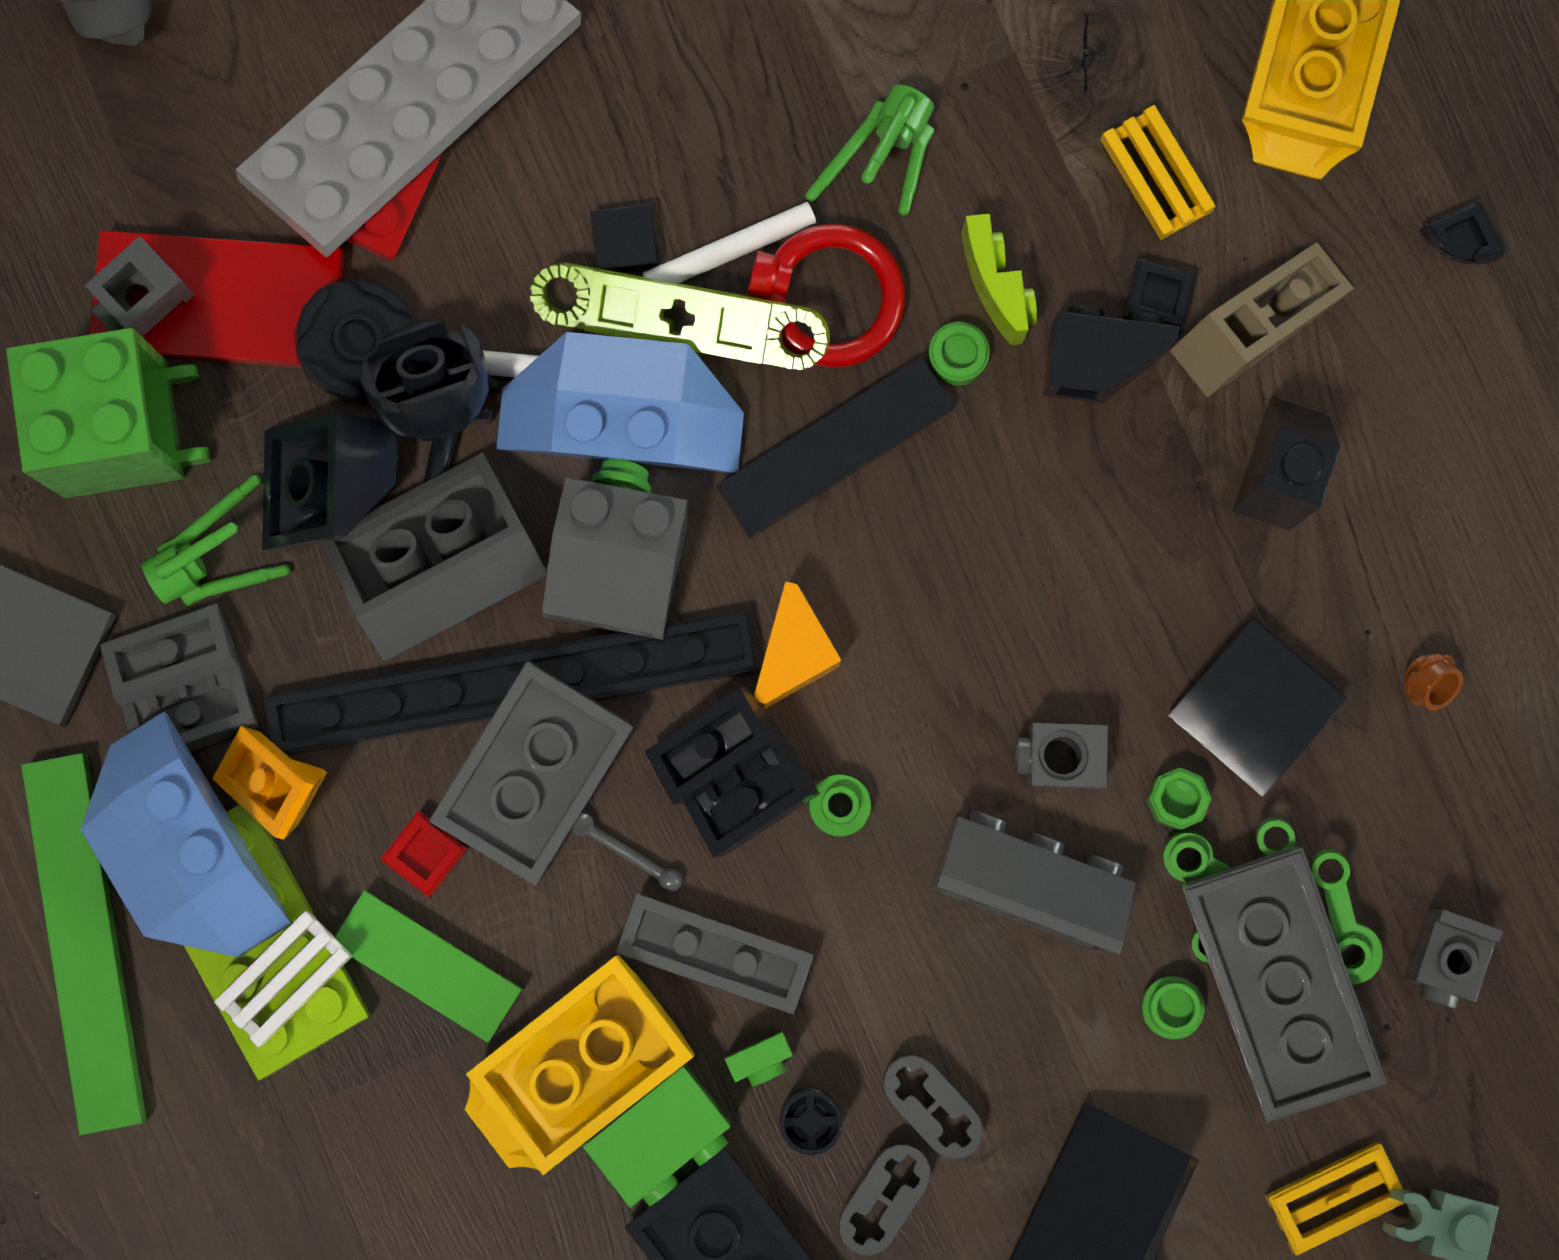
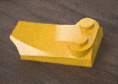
(1316, 82)
(575, 1069)

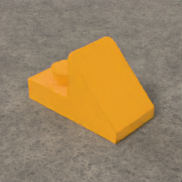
(268, 782)

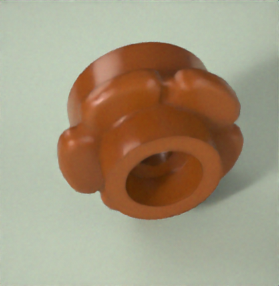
(1433, 681)

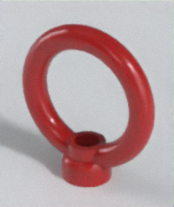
(773, 273)

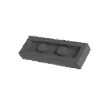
(715, 954)

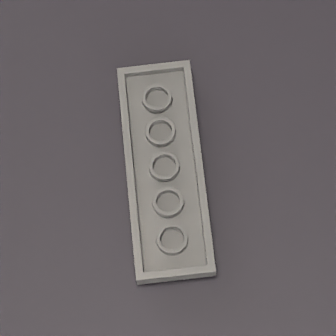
(399, 111)

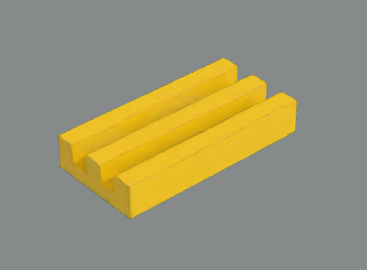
(1177, 161)
(1288, 1219)

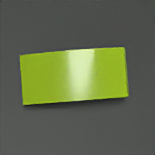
(1001, 293)

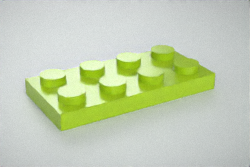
(325, 1015)

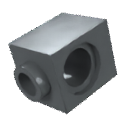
(1090, 751)

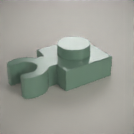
(1446, 1225)

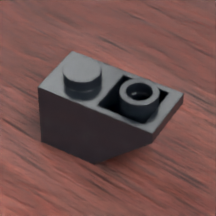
(1099, 354)

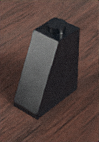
(1288, 465)

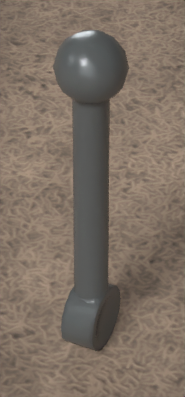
(668, 879)

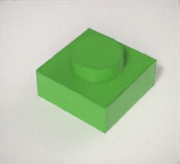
(760, 1060)

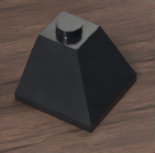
(324, 477)

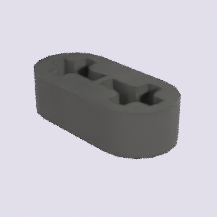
(944, 1096)
(896, 1208)

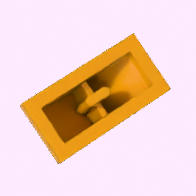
(796, 650)

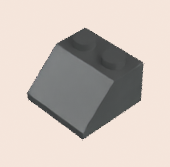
(614, 558)

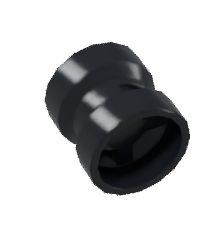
(811, 1131)

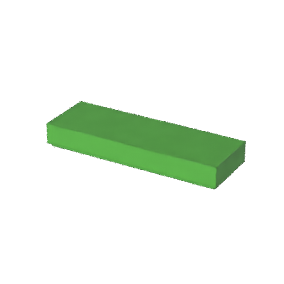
(428, 966)

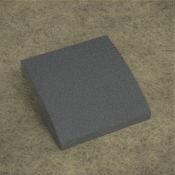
(185, 671)

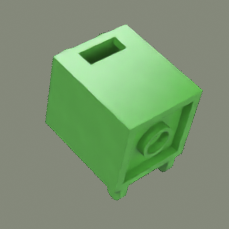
(98, 413)

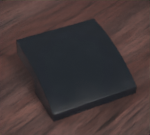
(1257, 706)
(732, 772)

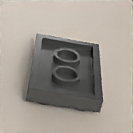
(531, 773)

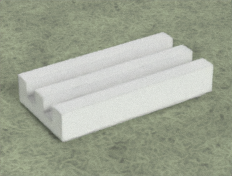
(245, 1016)

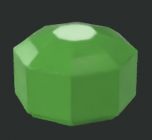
(1178, 799)

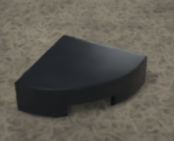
(1464, 236)

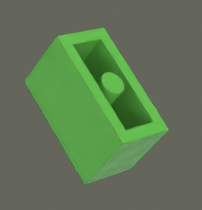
(658, 1137)

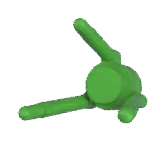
(899, 122)
(178, 564)

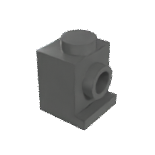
(135, 270)
(1437, 938)

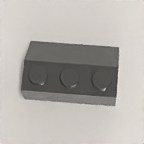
(434, 557)
(1035, 883)

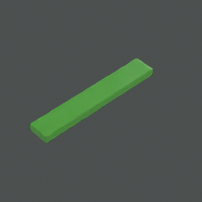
(83, 948)

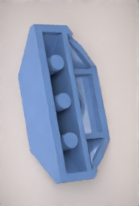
(622, 403)
(177, 848)

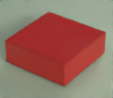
(424, 854)

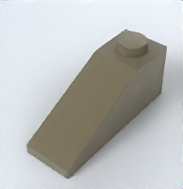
(1260, 319)

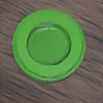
(958, 353)

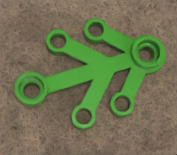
(1336, 893)

